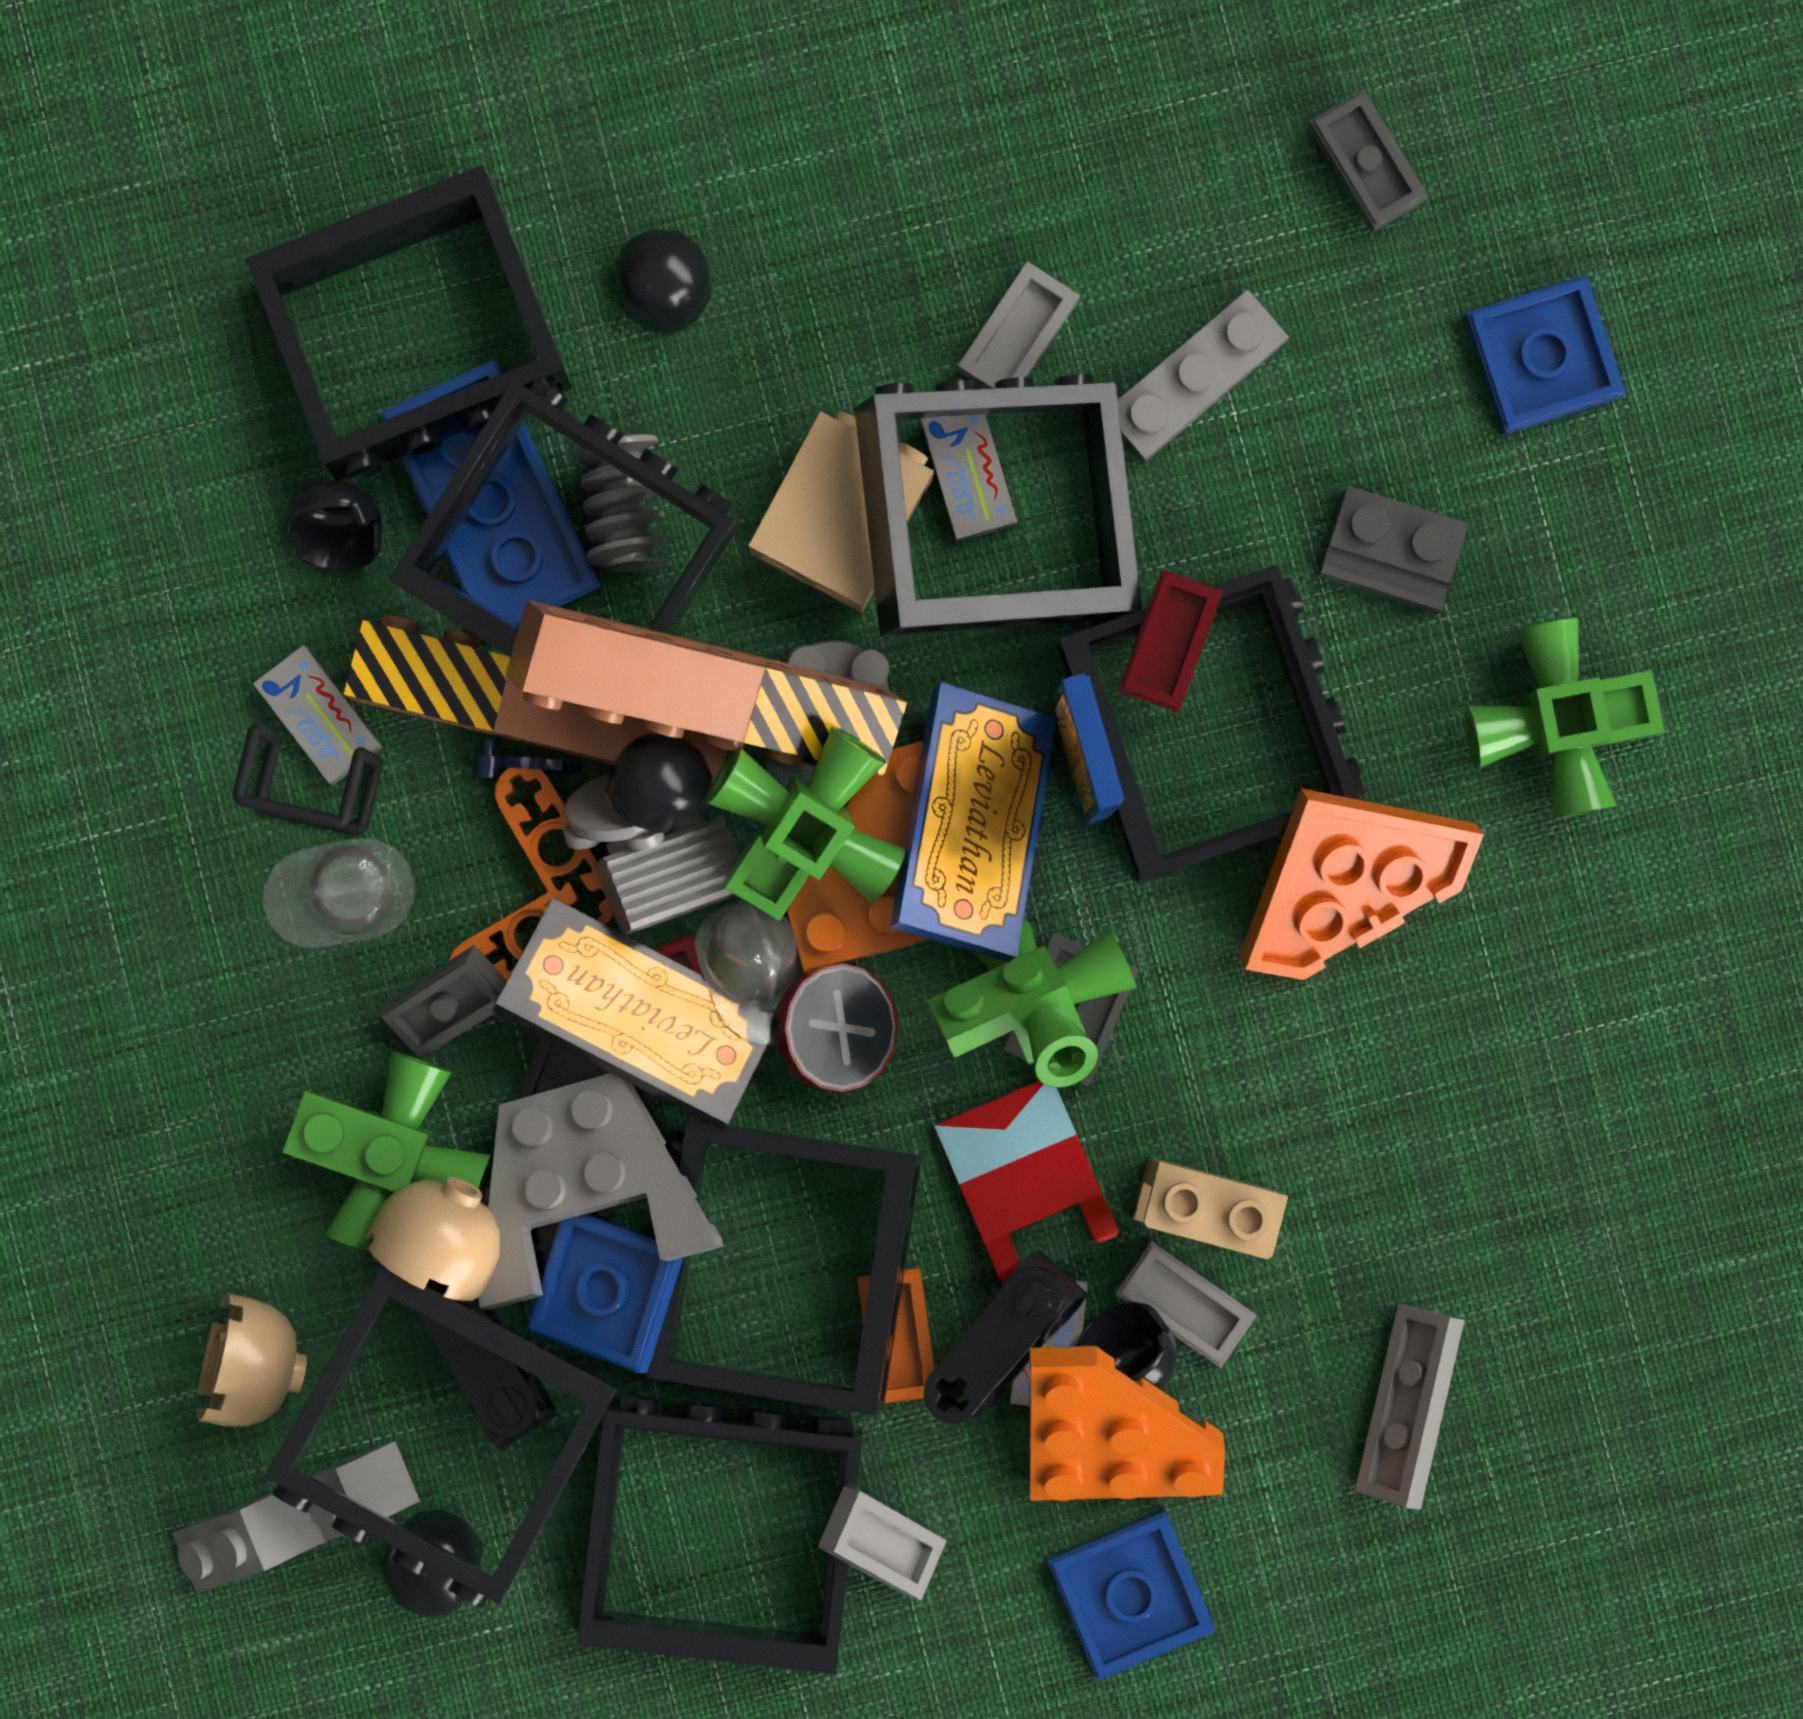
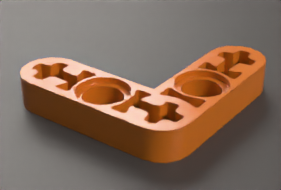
(516, 817)

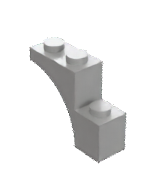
(271, 1531)

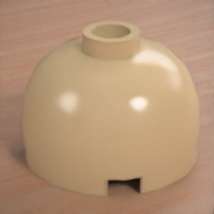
(438, 1235)
(249, 1364)

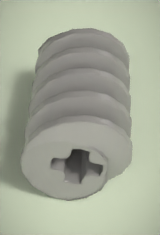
(620, 512)

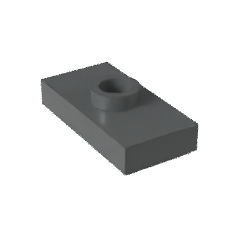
(1367, 161)
(444, 1002)

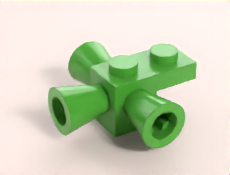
(1566, 718)
(804, 826)
(1036, 1005)
(379, 1147)

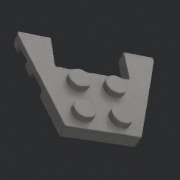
(579, 1155)

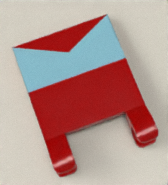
(1022, 1165)

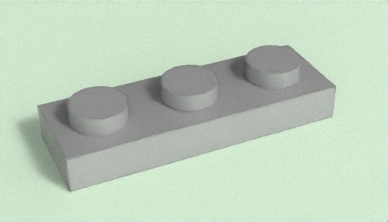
(1198, 375)
(1409, 1406)

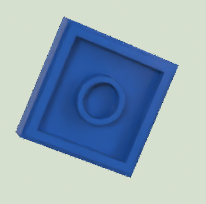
(1544, 355)
(604, 1292)
(1130, 1594)

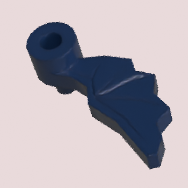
(489, 766)

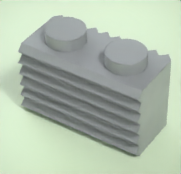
(670, 878)

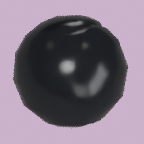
(663, 280)
(334, 525)
(658, 782)
(1136, 1340)
(429, 1593)

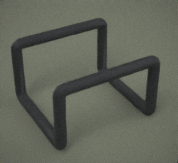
(301, 814)

